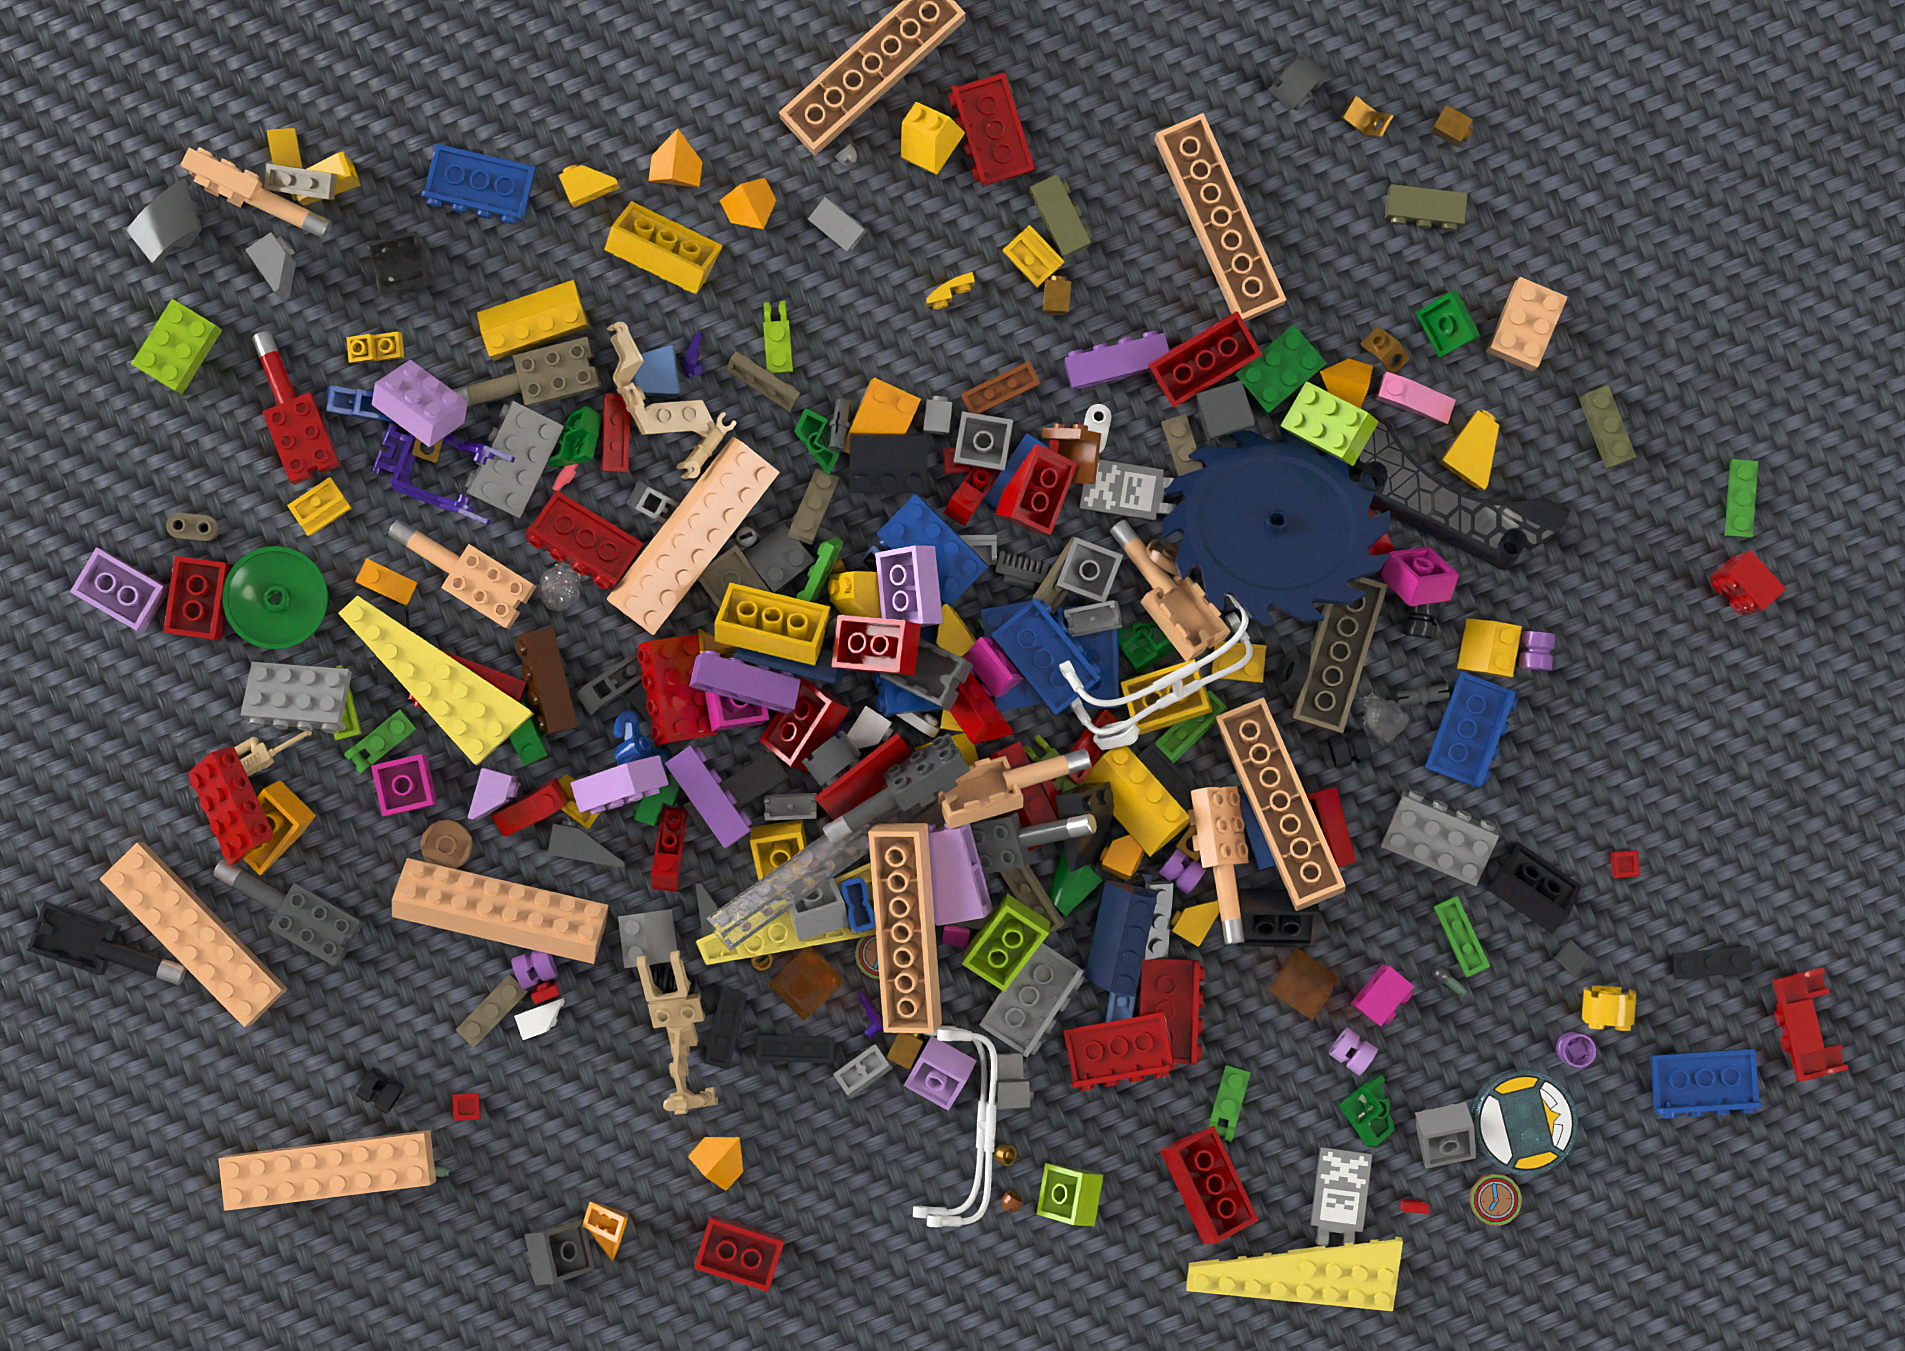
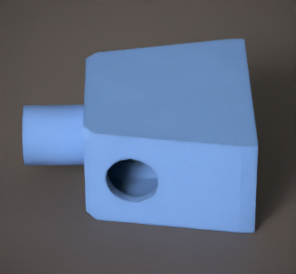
(658, 373)

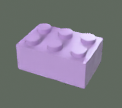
(419, 403)
(909, 585)
(120, 590)
(620, 784)

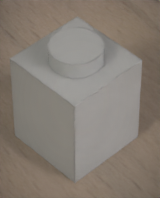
(938, 416)

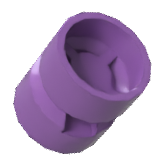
(1536, 651)
(1182, 870)
(543, 968)
(1575, 1049)

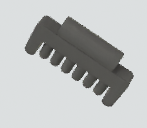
(1017, 576)

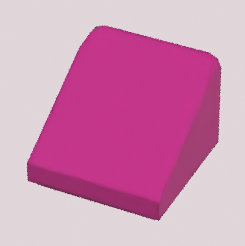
(955, 935)

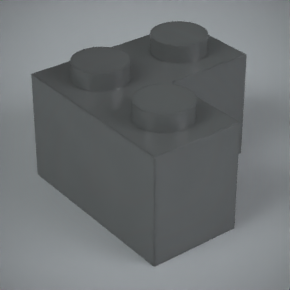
(1011, 1088)

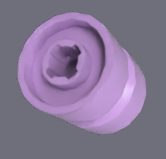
(1361, 1055)

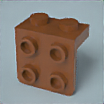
(1079, 446)

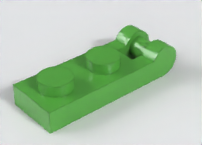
(821, 569)
(381, 741)
(1229, 1100)

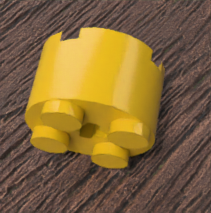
(1609, 1007)

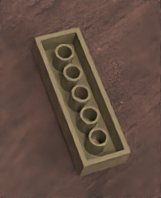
(1338, 658)

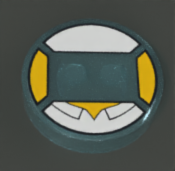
(1524, 1122)

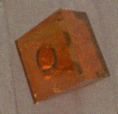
(806, 982)
(1303, 984)

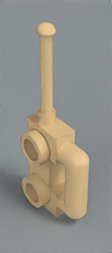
(261, 756)

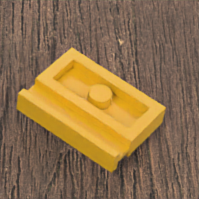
(1033, 256)
(319, 506)
(1251, 672)

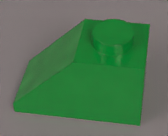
(528, 741)

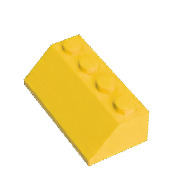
(662, 247)
(532, 320)
(771, 623)
(1139, 799)

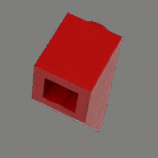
(971, 494)
(669, 849)

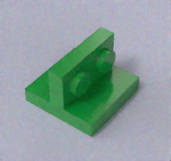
(1448, 323)

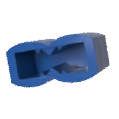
(859, 912)

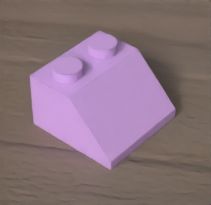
(493, 792)
(940, 1073)

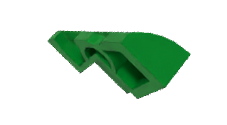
(815, 435)
(577, 438)
(1144, 644)
(1071, 886)
(1369, 1112)

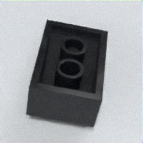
(1083, 800)

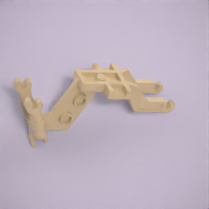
(664, 416)
(677, 1013)

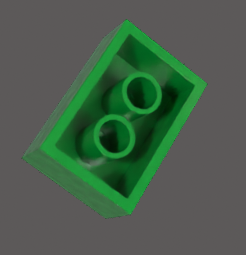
(1280, 370)

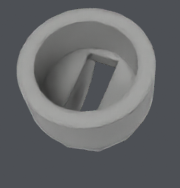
(847, 156)
(748, 542)

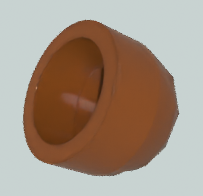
(1012, 1202)

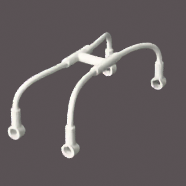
(1174, 679)
(985, 1133)

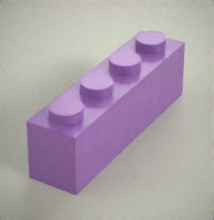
(1115, 361)
(745, 682)
(708, 796)

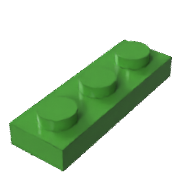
(1741, 498)
(1186, 733)
(1461, 936)

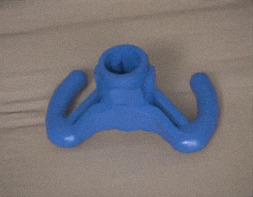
(635, 744)

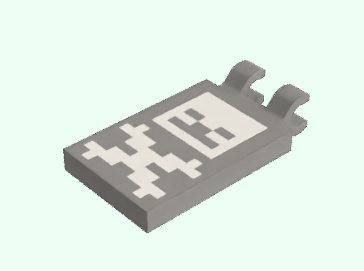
(1127, 491)
(1340, 1193)

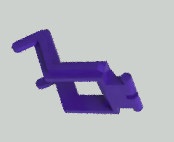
(401, 461)

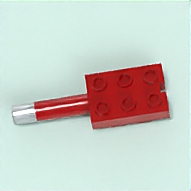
(295, 421)

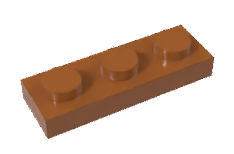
(1000, 389)

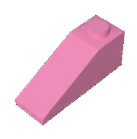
(1414, 398)

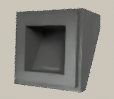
(1572, 958)

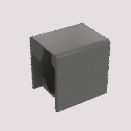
(1224, 410)

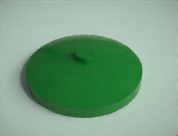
(275, 597)

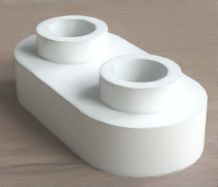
(1099, 426)
(924, 723)
(1124, 737)

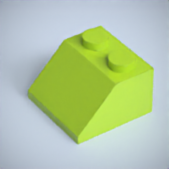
(1069, 1195)

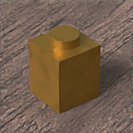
(1452, 126)
(1056, 296)
(905, 1049)

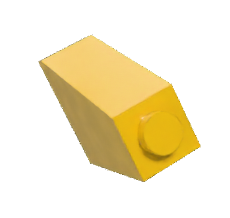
(337, 164)
(1473, 450)

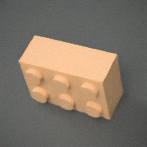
(1526, 324)

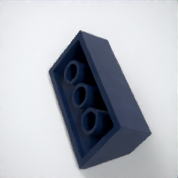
(821, 671)
(1121, 937)

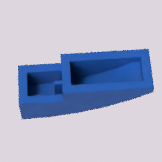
(353, 404)
(1015, 461)
(1255, 836)

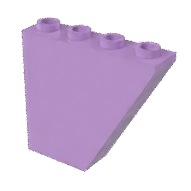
(956, 876)

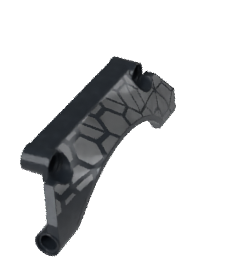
(1473, 524)

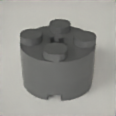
(1297, 80)
(832, 759)

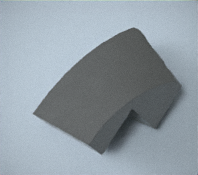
(167, 222)

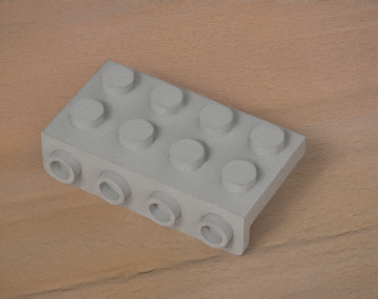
(530, 441)
(296, 696)
(1440, 837)
(1032, 1000)

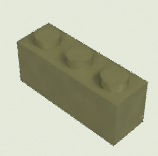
(1425, 207)
(1061, 216)
(1607, 427)

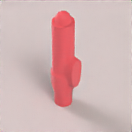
(564, 477)

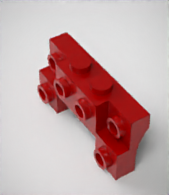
(1801, 1027)

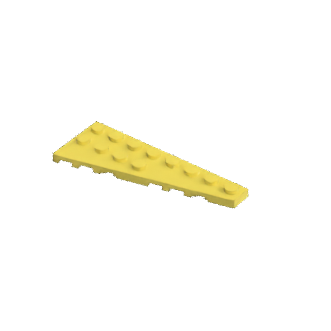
(459, 700)
(780, 933)
(1335, 1276)

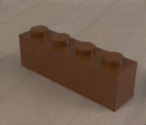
(546, 681)

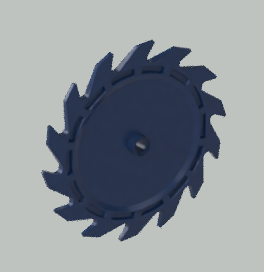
(1264, 565)

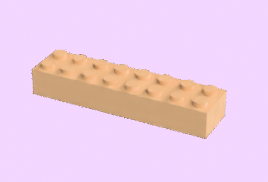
(869, 69)
(1219, 218)
(693, 535)
(1280, 804)
(499, 910)
(905, 927)
(193, 934)
(327, 1170)

